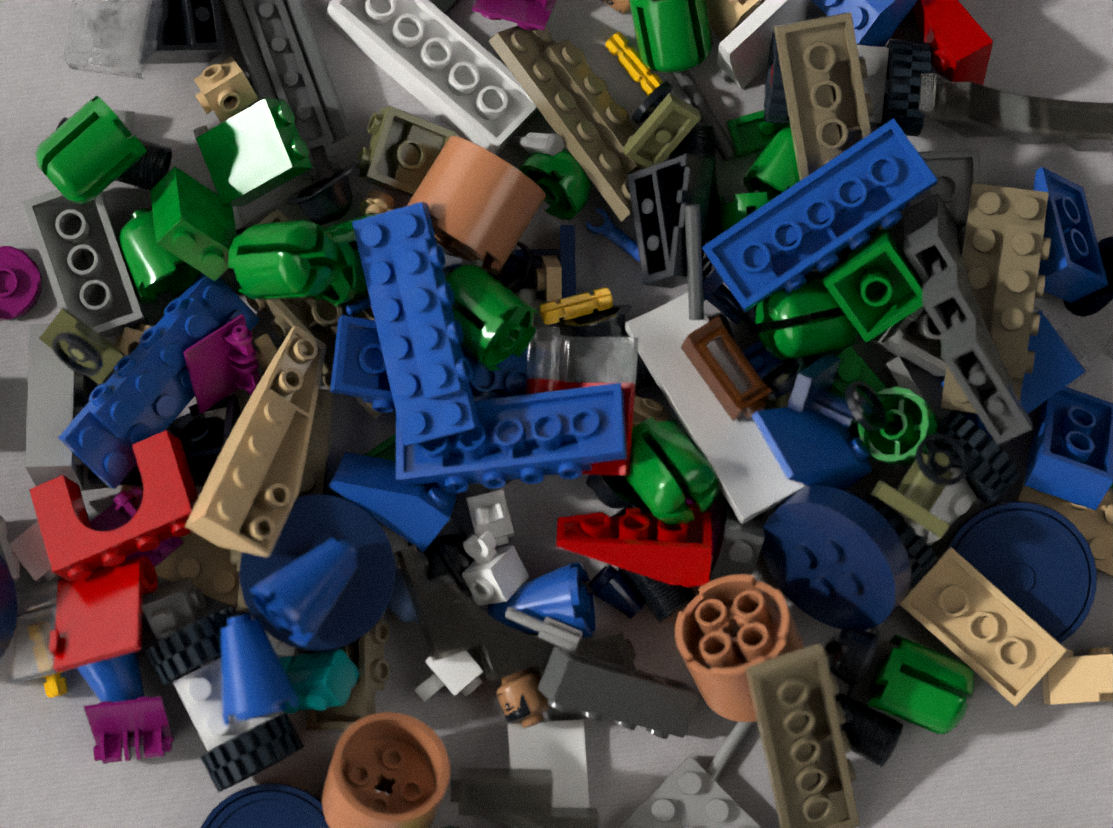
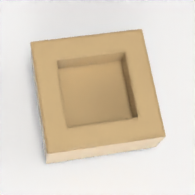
(549, 278)
(266, 351)

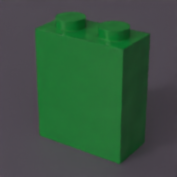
(254, 152)
(192, 223)

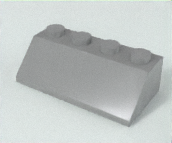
(85, 262)

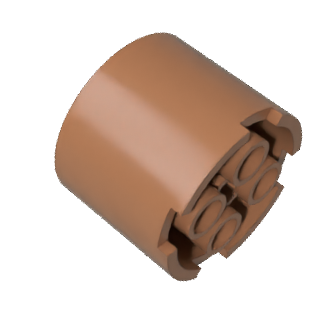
(478, 203)
(731, 628)
(394, 757)

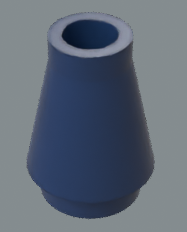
(616, 590)

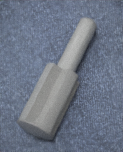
(539, 143)
(549, 629)

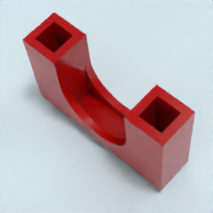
(164, 511)

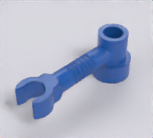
(614, 234)

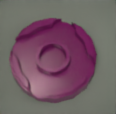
(18, 283)

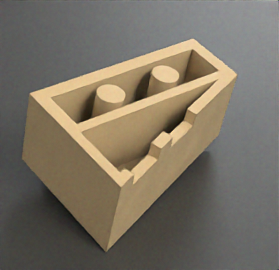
(1080, 678)

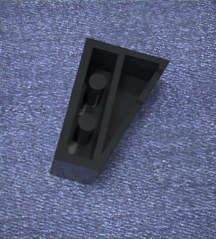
(183, 32)
(659, 215)

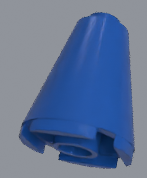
(306, 589)
(553, 595)
(251, 673)
(114, 678)

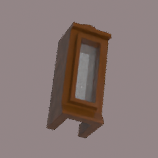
(726, 370)

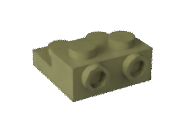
(400, 150)

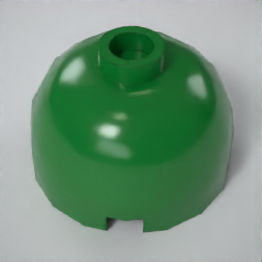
(562, 181)
(907, 424)

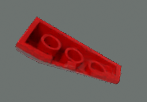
(955, 39)
(643, 544)

